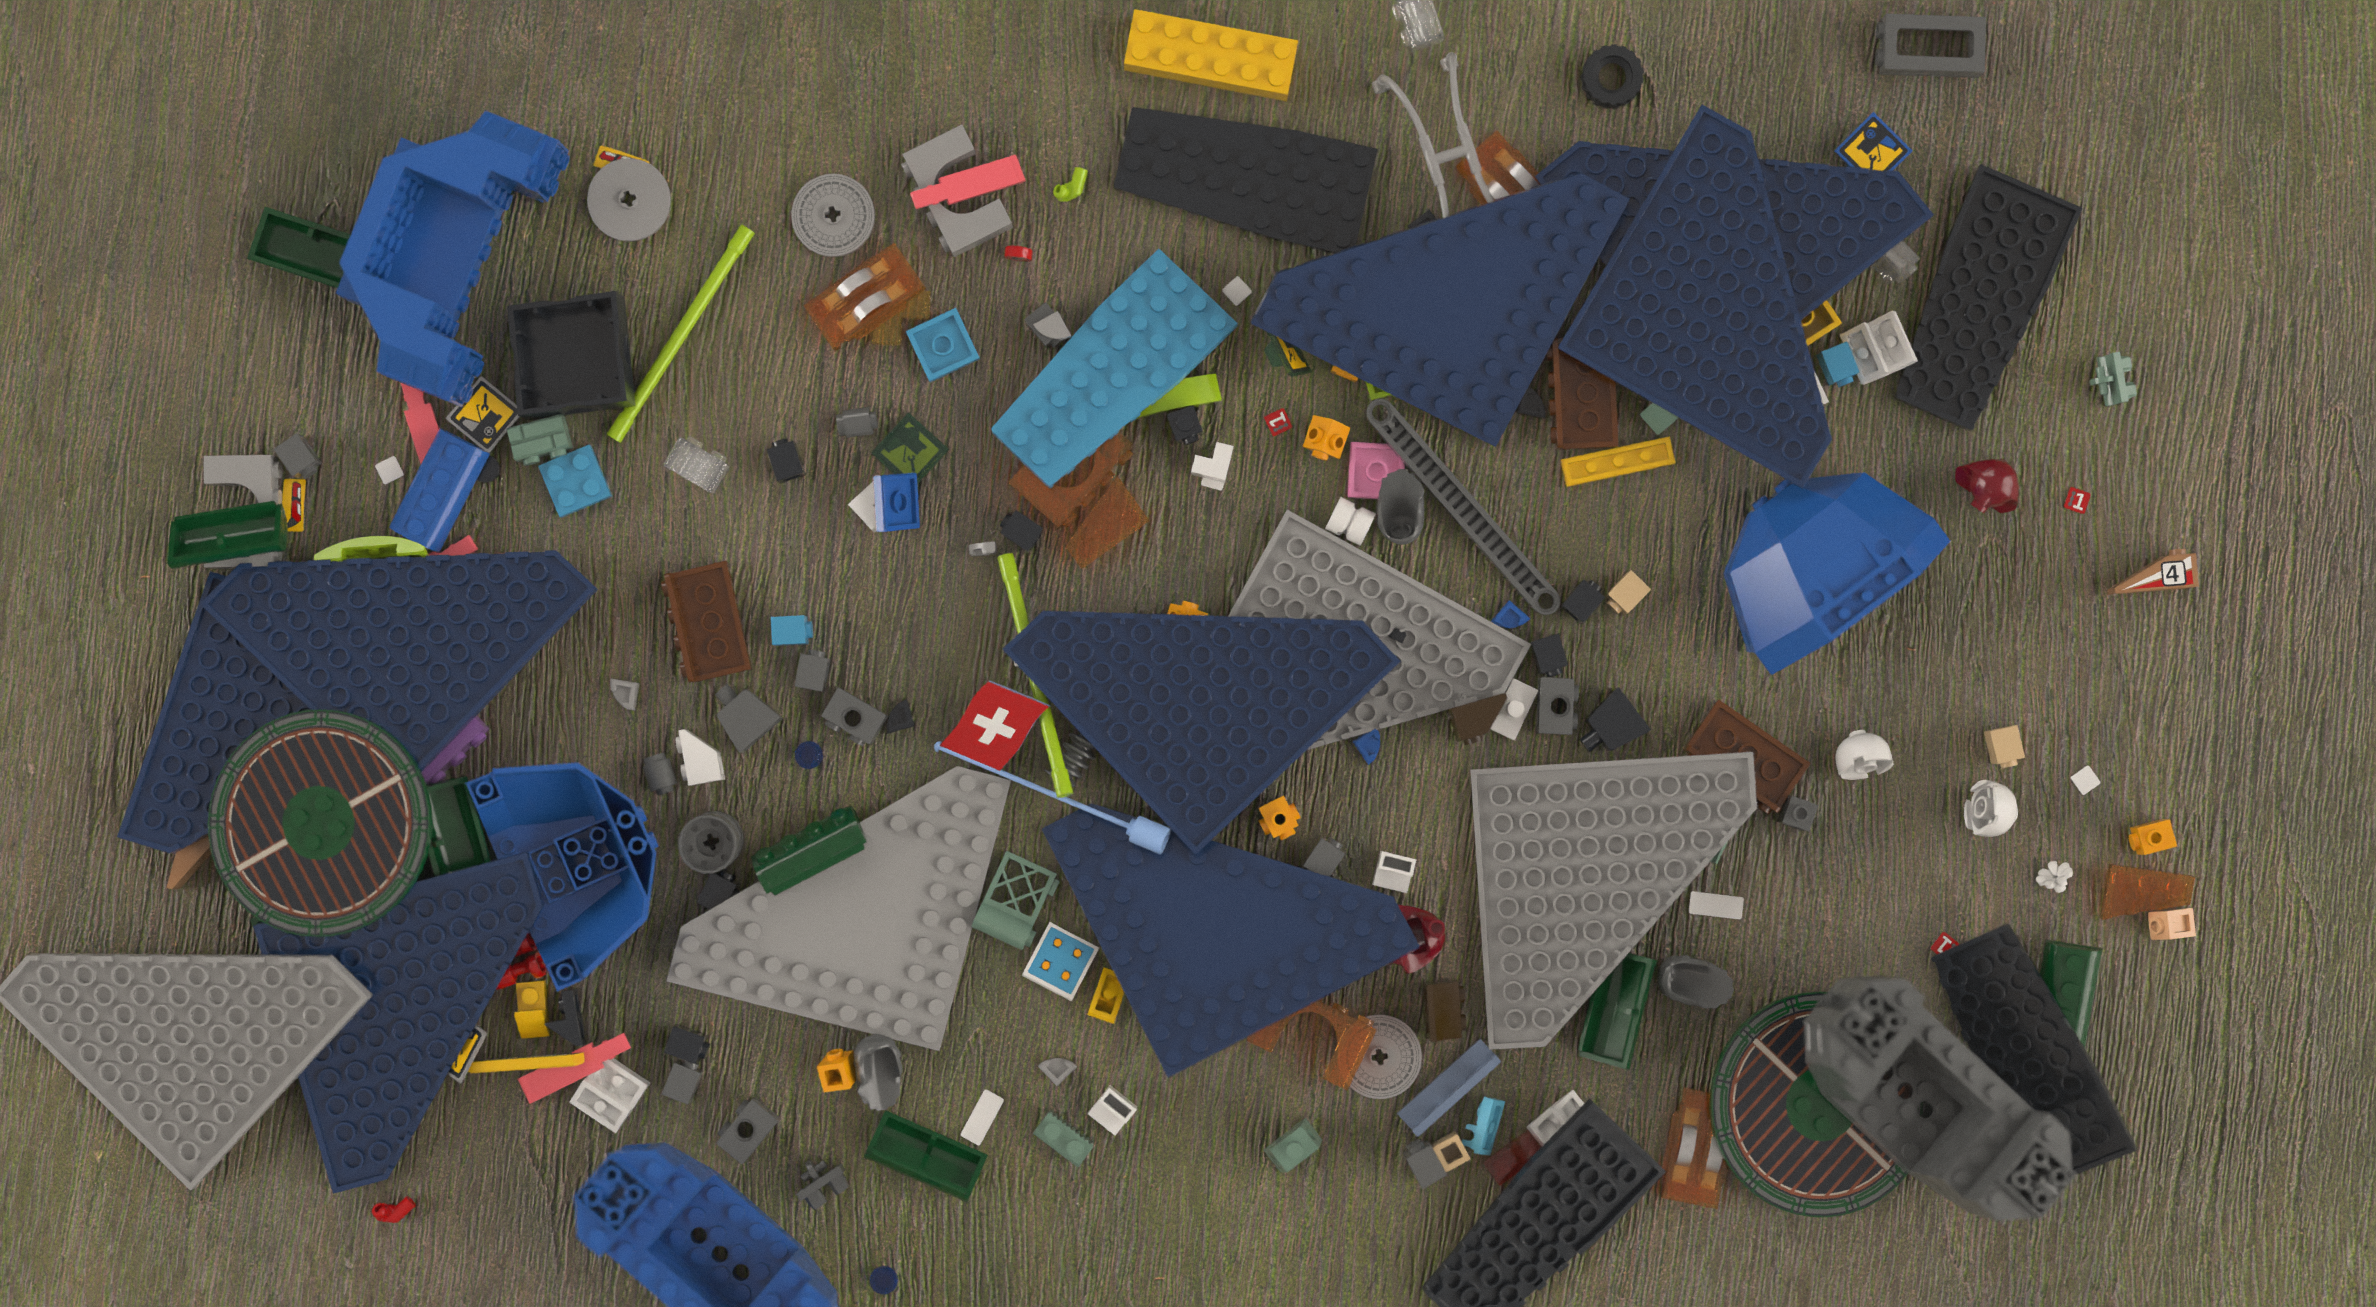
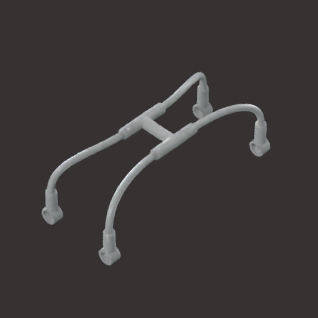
(1433, 160)

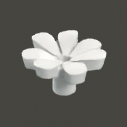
(2055, 877)

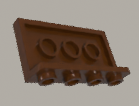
(1581, 404)
(706, 622)
(1775, 765)

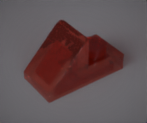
(1511, 1157)

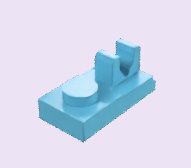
(1485, 1131)

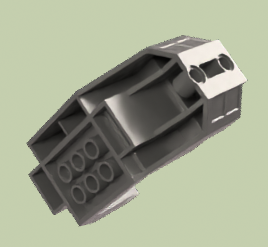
(1976, 1133)

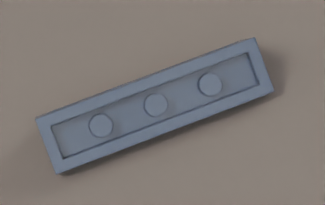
(1448, 1087)

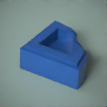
(1510, 616)
(1368, 745)

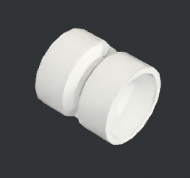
(1350, 521)

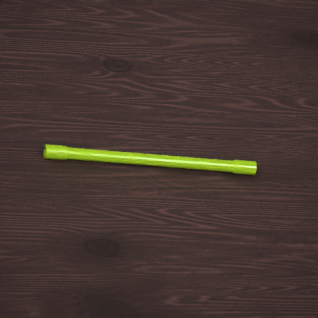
(735, 248)
(1059, 772)

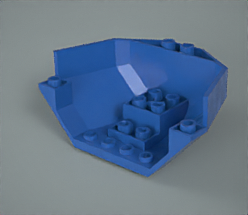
(1823, 561)
(586, 856)

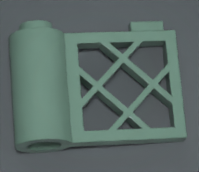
(1011, 924)

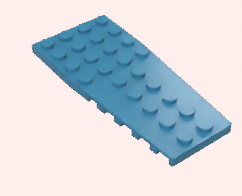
(1113, 368)

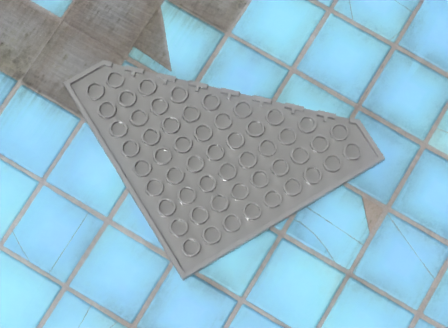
(1447, 649)
(1583, 868)
(870, 937)
(184, 1041)

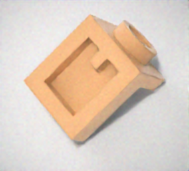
(2171, 924)

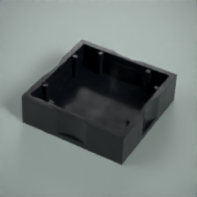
(571, 356)

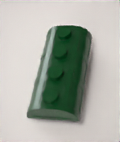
(299, 247)
(227, 534)
(456, 828)
(809, 851)
(2072, 979)
(1617, 1012)
(925, 1156)

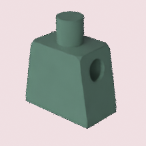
(1293, 1146)

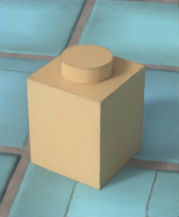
(1626, 593)
(2004, 746)
(1450, 1151)

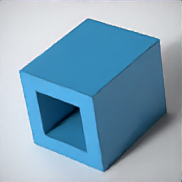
(1838, 364)
(791, 630)

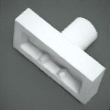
(1514, 711)

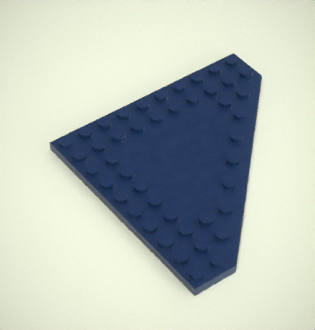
(1826, 216)
(1453, 306)
(1705, 307)
(401, 636)
(1200, 704)
(209, 710)
(1220, 935)
(430, 980)

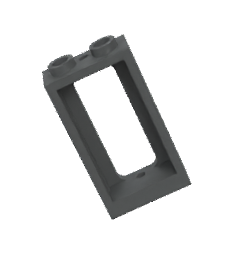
(1894, 64)

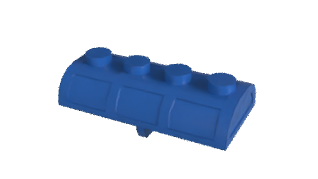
(439, 490)

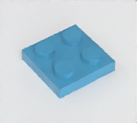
(942, 345)
(575, 481)

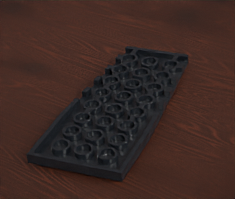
(1249, 176)
(1984, 294)
(2030, 1043)
(1547, 1214)

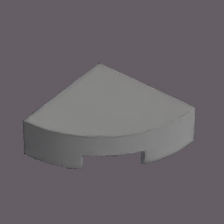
(1053, 327)
(982, 549)
(625, 692)
(1057, 1069)

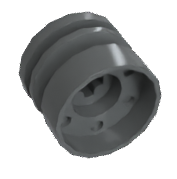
(704, 856)

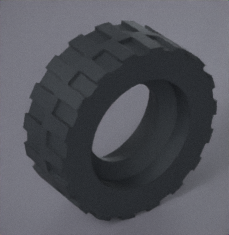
(1622, 57)

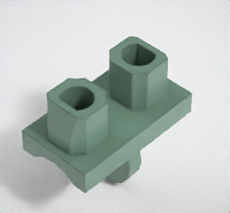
(2112, 380)

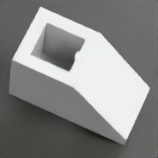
(701, 760)

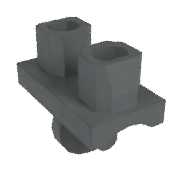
(812, 1192)

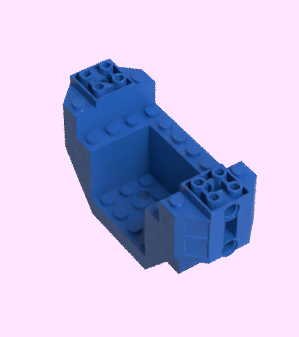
(427, 237)
(644, 1217)

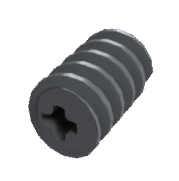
(1076, 756)

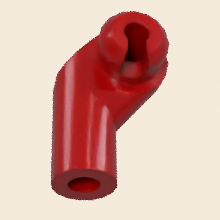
(393, 1213)

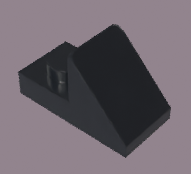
(571, 1027)

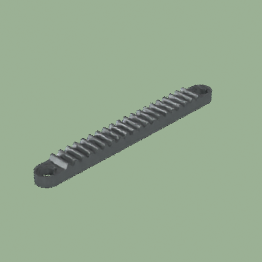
(1462, 507)

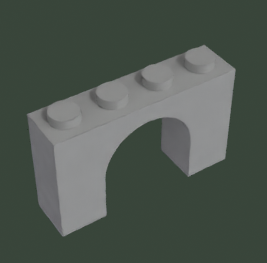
(959, 231)
(256, 473)

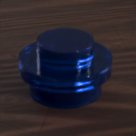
(808, 755)
(883, 1280)

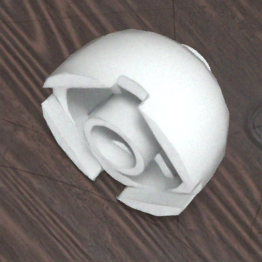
(1862, 754)
(1991, 809)

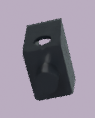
(1613, 723)

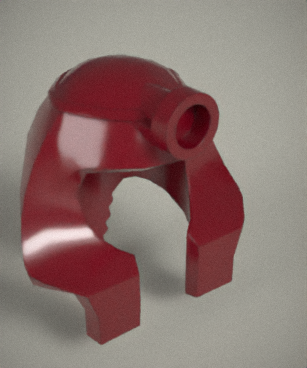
(1991, 484)
(1429, 934)

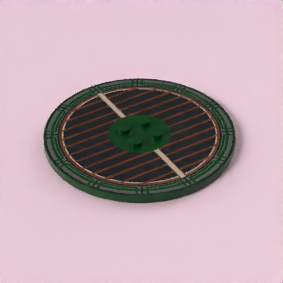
(320, 823)
(1780, 1128)

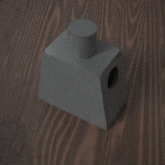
(745, 717)

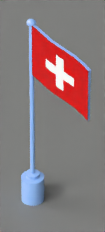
(994, 732)

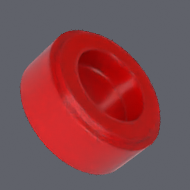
(1018, 253)

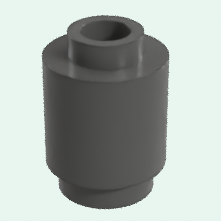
(856, 422)
(659, 774)

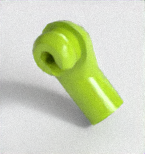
(1073, 188)

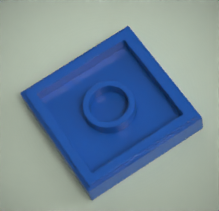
(896, 502)

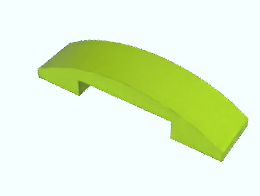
(1189, 392)
(372, 547)

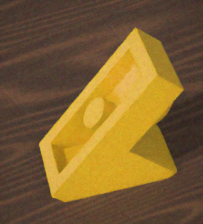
(1107, 997)
(532, 1009)

